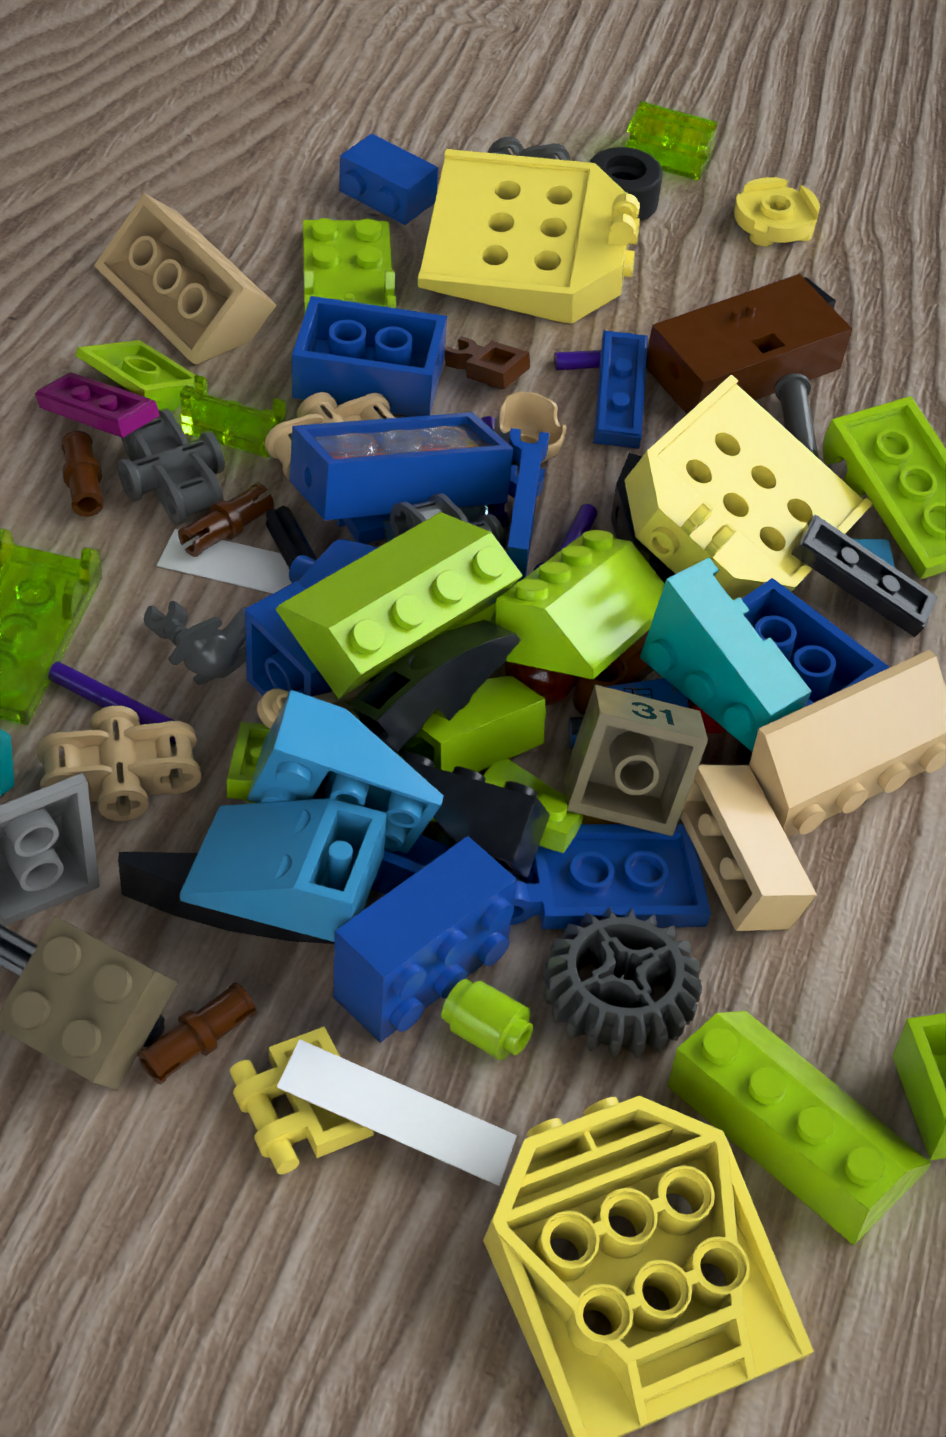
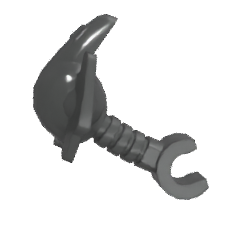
(203, 647)

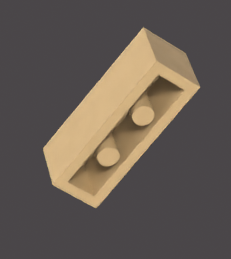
(745, 849)

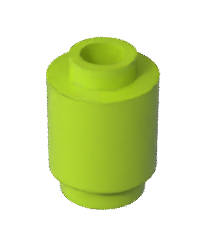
(487, 1018)

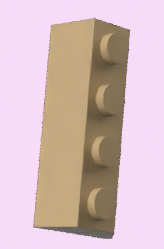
(183, 283)
(853, 744)

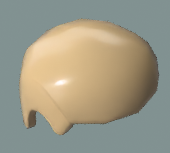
(532, 415)

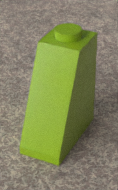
(494, 726)

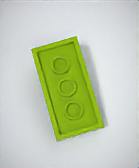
(348, 261)
(902, 470)

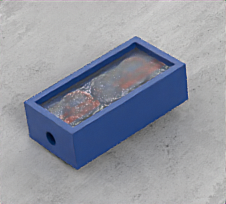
(381, 462)

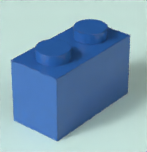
(388, 179)

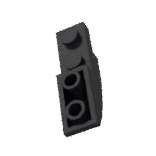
(432, 679)

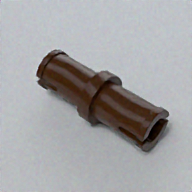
(82, 473)
(225, 519)
(197, 1033)

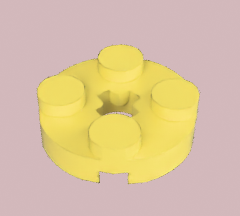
(776, 212)

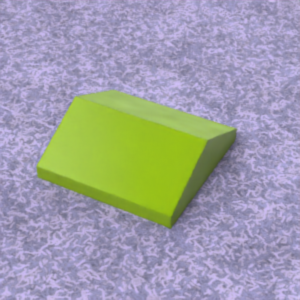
(140, 370)

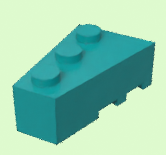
(718, 657)

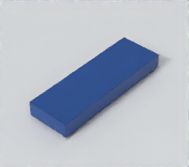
(621, 389)

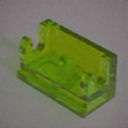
(675, 139)
(228, 420)

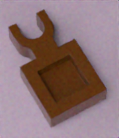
(492, 364)

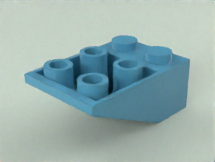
(329, 753)
(289, 863)

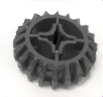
(616, 1000)

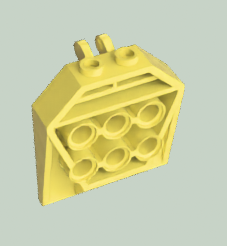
(529, 234)
(735, 492)
(655, 1361)

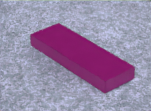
(97, 404)

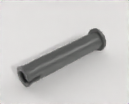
(793, 394)

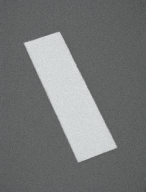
(229, 564)
(397, 1112)

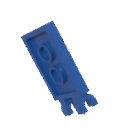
(525, 490)
(616, 870)

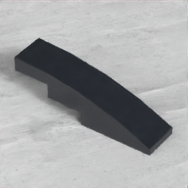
(158, 880)

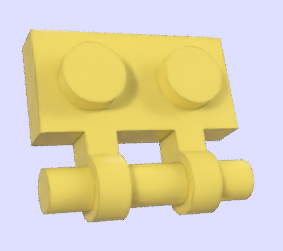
(276, 1136)

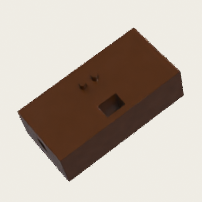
(752, 337)

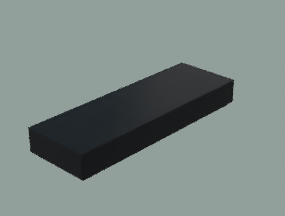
(864, 575)

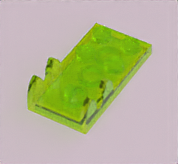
(39, 612)

